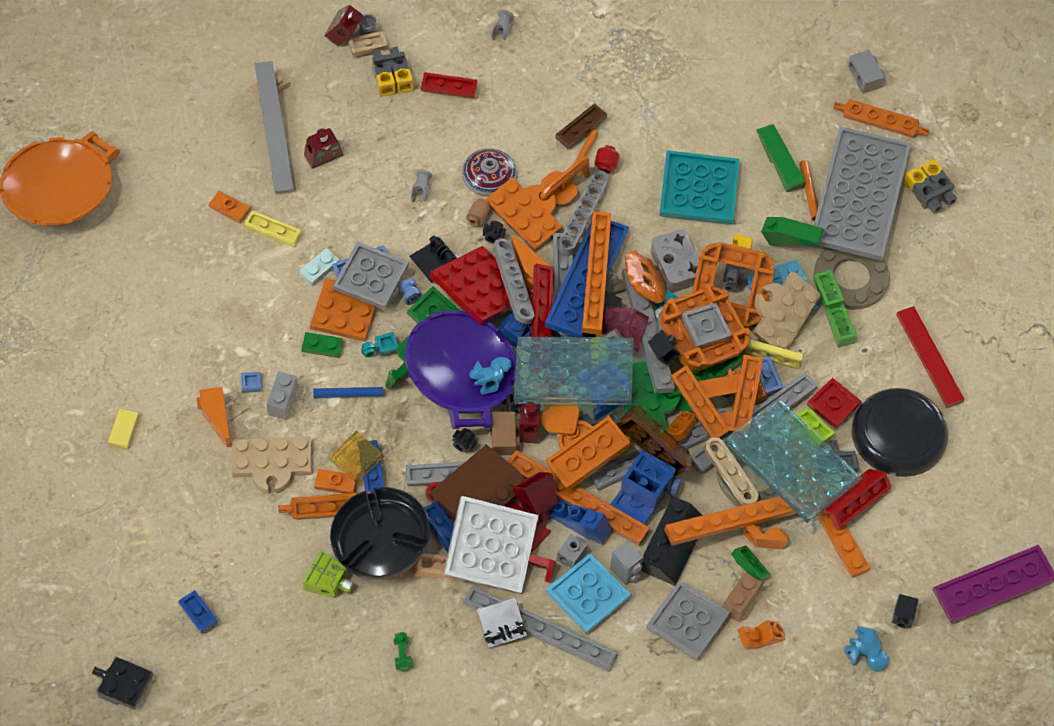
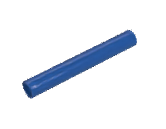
(347, 392)

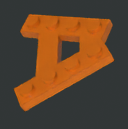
(698, 394)

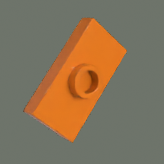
(229, 206)
(334, 482)

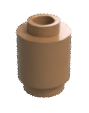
(478, 212)

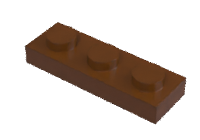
(581, 126)

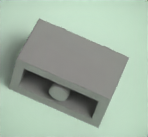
(866, 71)
(282, 395)
(626, 563)

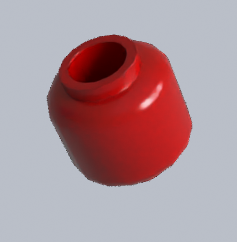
(607, 159)

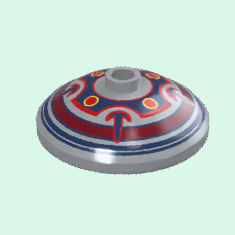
(487, 179)

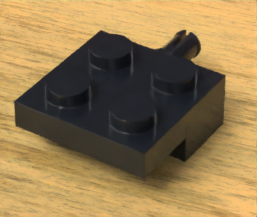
(122, 682)

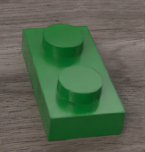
(322, 345)
(750, 563)

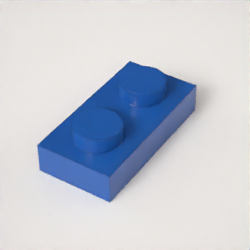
(197, 611)

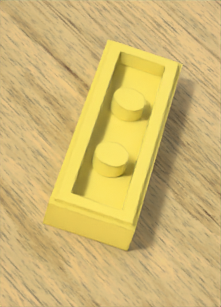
(272, 228)
(776, 354)

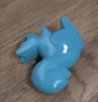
(490, 376)
(868, 645)

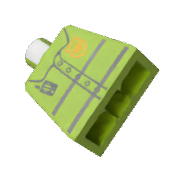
(326, 577)

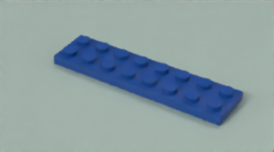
(568, 307)

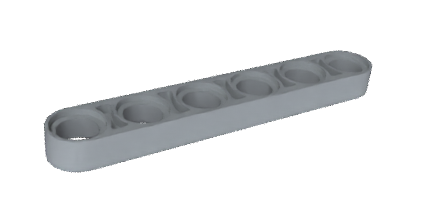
(586, 213)

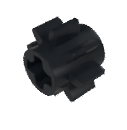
(493, 231)
(509, 404)
(464, 440)

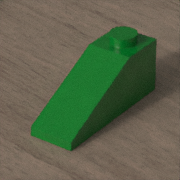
(790, 232)

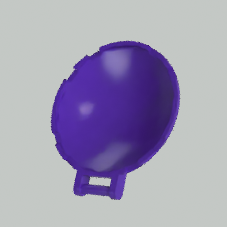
(443, 354)

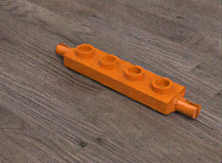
(881, 118)
(315, 505)

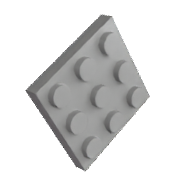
(370, 275)
(688, 620)

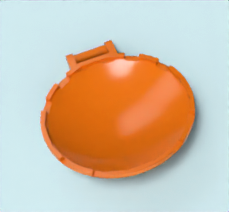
(58, 179)

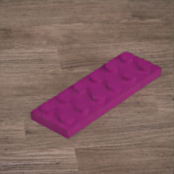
(994, 584)

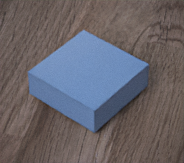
(251, 382)

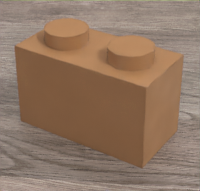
(504, 433)
(742, 596)

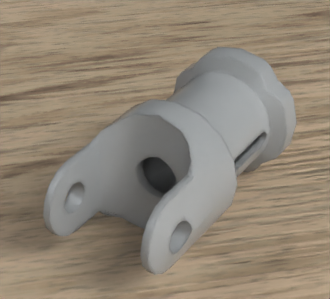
(502, 26)
(421, 186)

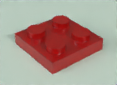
(834, 403)

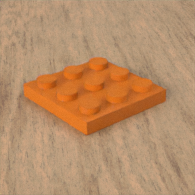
(341, 314)

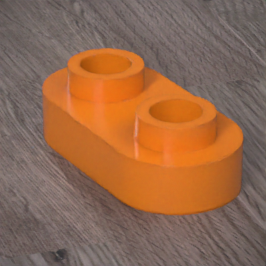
(682, 425)

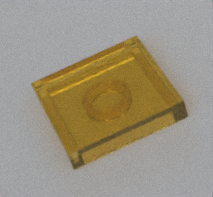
(356, 457)

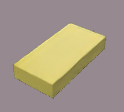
(123, 428)

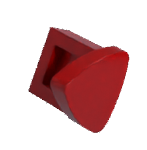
(544, 562)

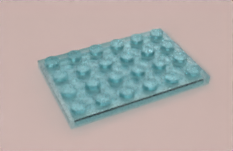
(574, 370)
(793, 460)

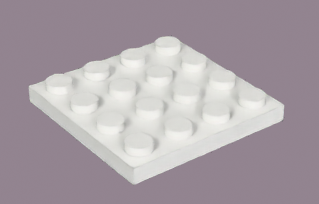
(490, 544)

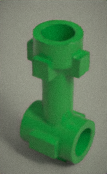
(404, 662)

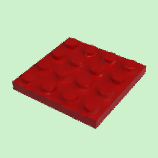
(475, 284)

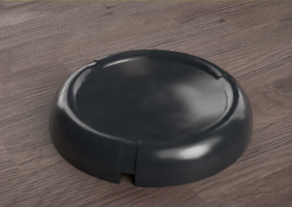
(900, 432)
(380, 533)

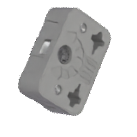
(675, 259)

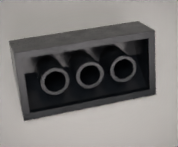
(662, 558)

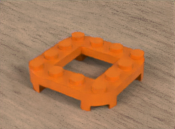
(738, 256)
(713, 354)

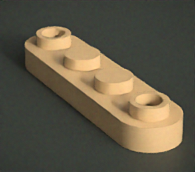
(730, 471)

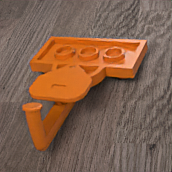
(530, 215)
(581, 450)

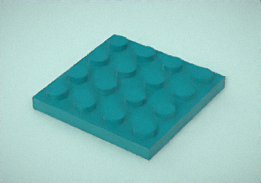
(699, 187)

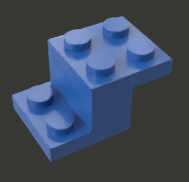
(643, 487)

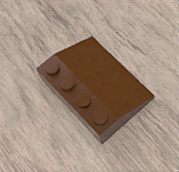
(653, 439)
(482, 477)

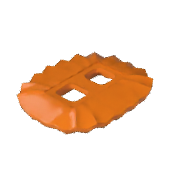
(656, 289)

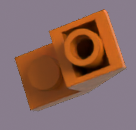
(773, 538)
(763, 635)

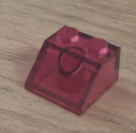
(628, 321)

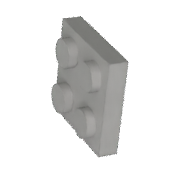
(706, 325)

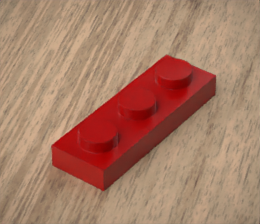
(449, 85)

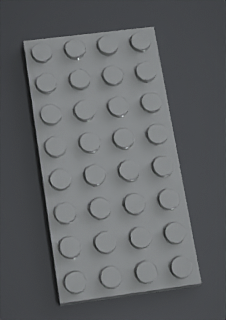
(861, 192)

